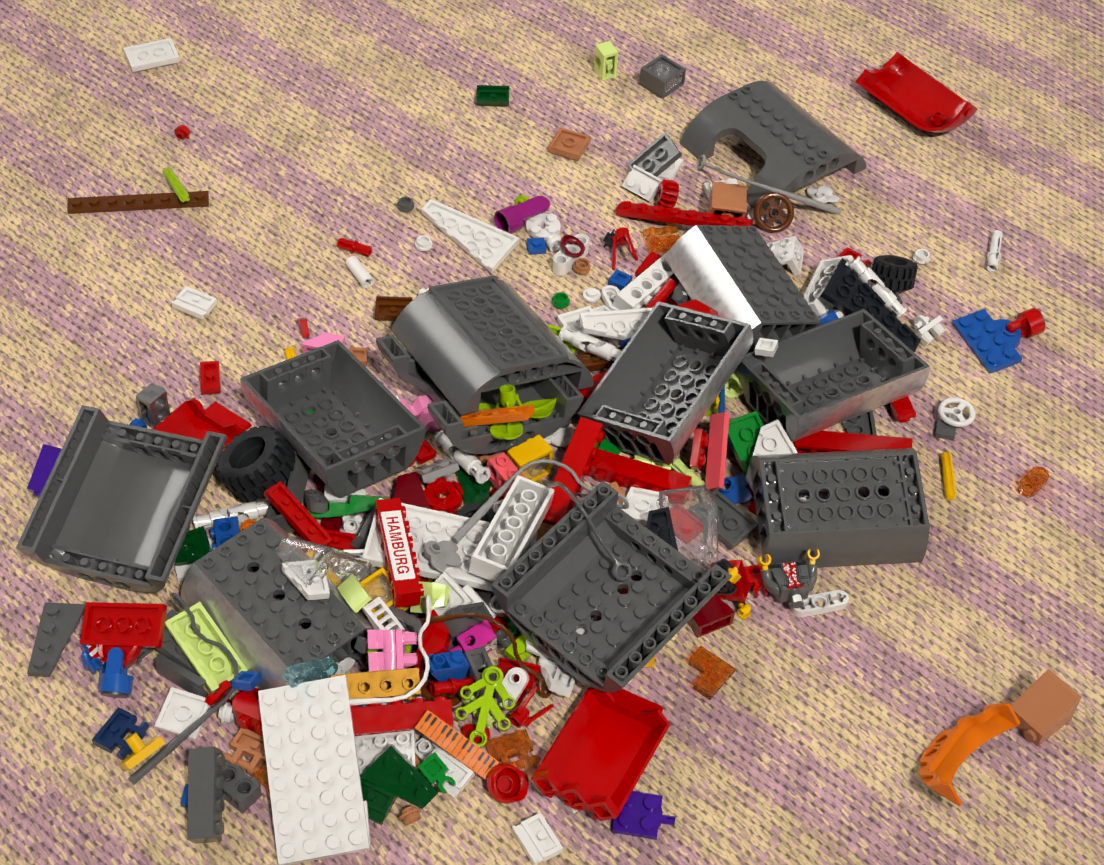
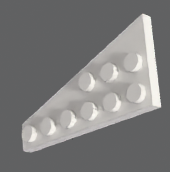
(480, 240)
(613, 324)

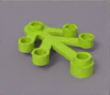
(486, 703)

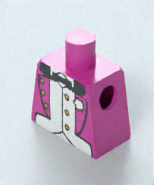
(477, 636)

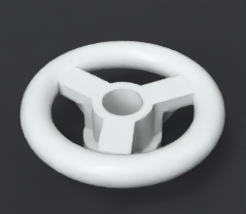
(954, 415)

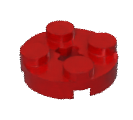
(442, 486)

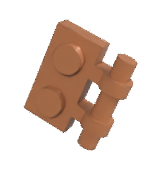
(250, 745)

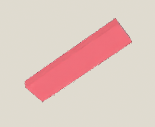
(717, 451)

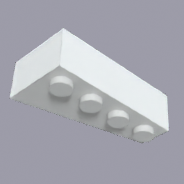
(819, 281)

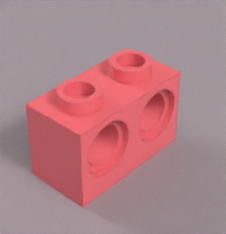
(501, 471)

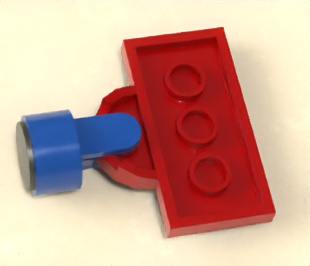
(121, 634)

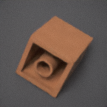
(728, 199)
(1045, 707)

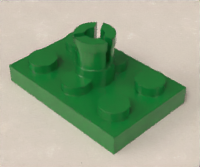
(743, 437)

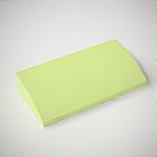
(206, 658)

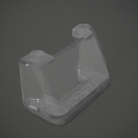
(694, 522)
(315, 560)

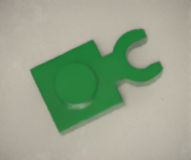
(435, 770)

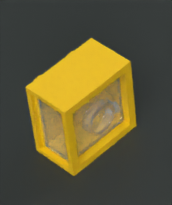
(532, 450)
(378, 586)

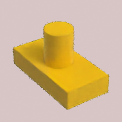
(140, 750)

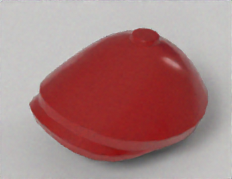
(507, 784)

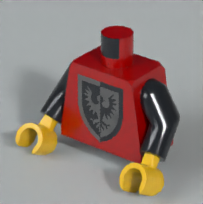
(737, 586)

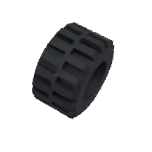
(895, 272)

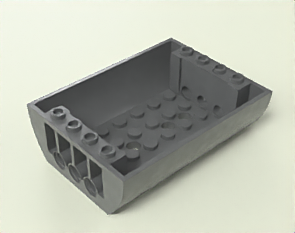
(844, 526)

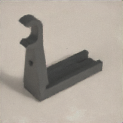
(180, 675)

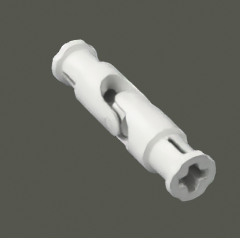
(887, 295)
(597, 347)
(469, 463)
(249, 511)

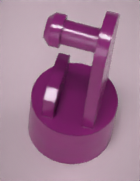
(513, 217)

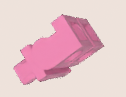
(393, 649)

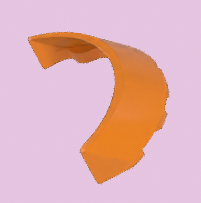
(954, 745)

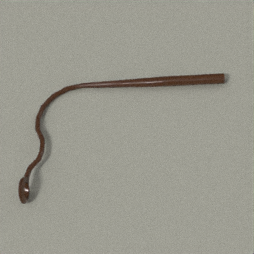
(435, 619)

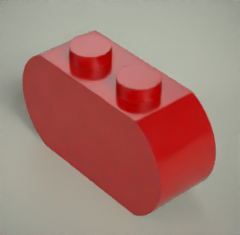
(247, 711)

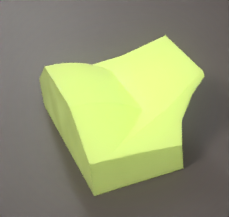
(438, 593)

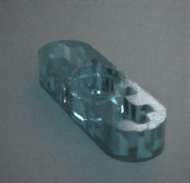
(310, 671)

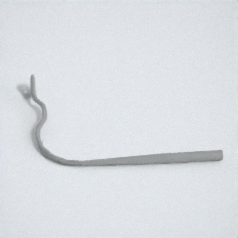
(799, 198)
(491, 501)

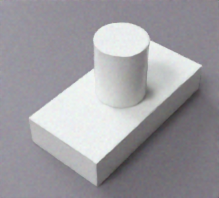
(671, 171)

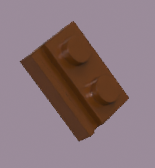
(390, 307)

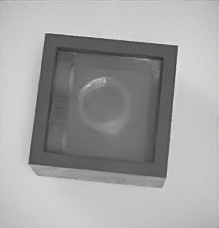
(662, 76)

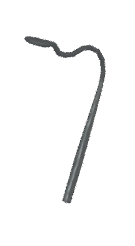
(617, 563)
(171, 746)

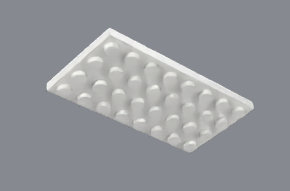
(435, 526)
(313, 771)

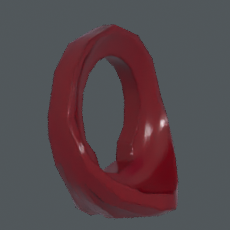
(571, 240)

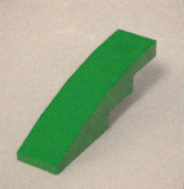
(356, 504)

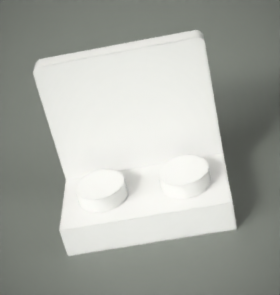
(788, 252)

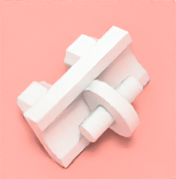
(925, 327)

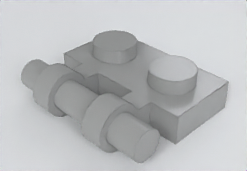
(439, 468)

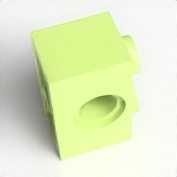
(606, 60)

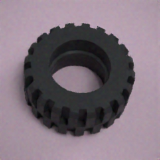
(255, 462)

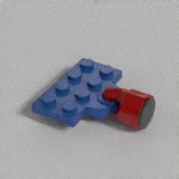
(996, 339)

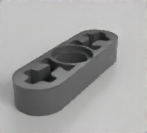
(316, 501)

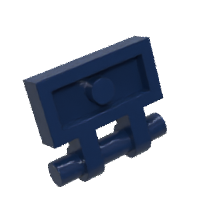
(114, 731)

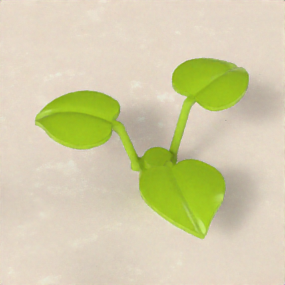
(508, 398)

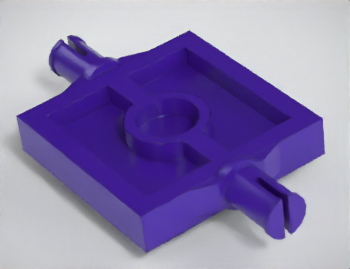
(641, 816)

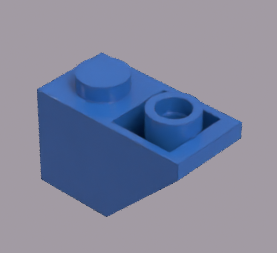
(448, 665)

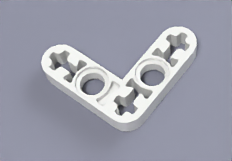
(826, 598)

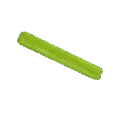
(176, 184)

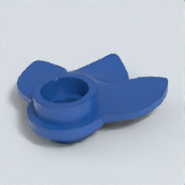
(738, 491)

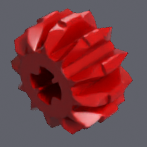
(668, 193)

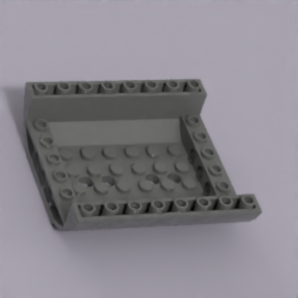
(482, 337)
(571, 578)

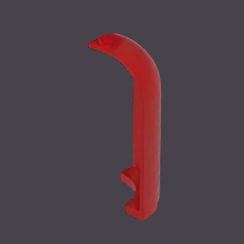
(916, 95)

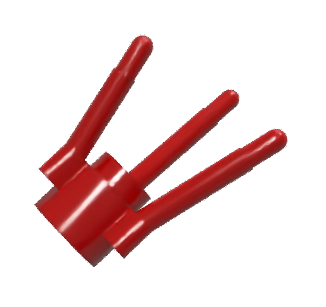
(623, 238)
(519, 714)

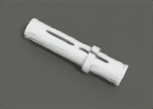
(994, 255)

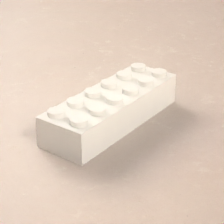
(511, 528)

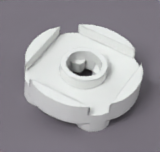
(534, 224)

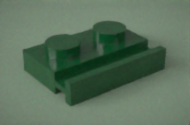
(492, 95)
(379, 801)

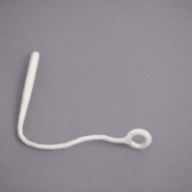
(360, 701)

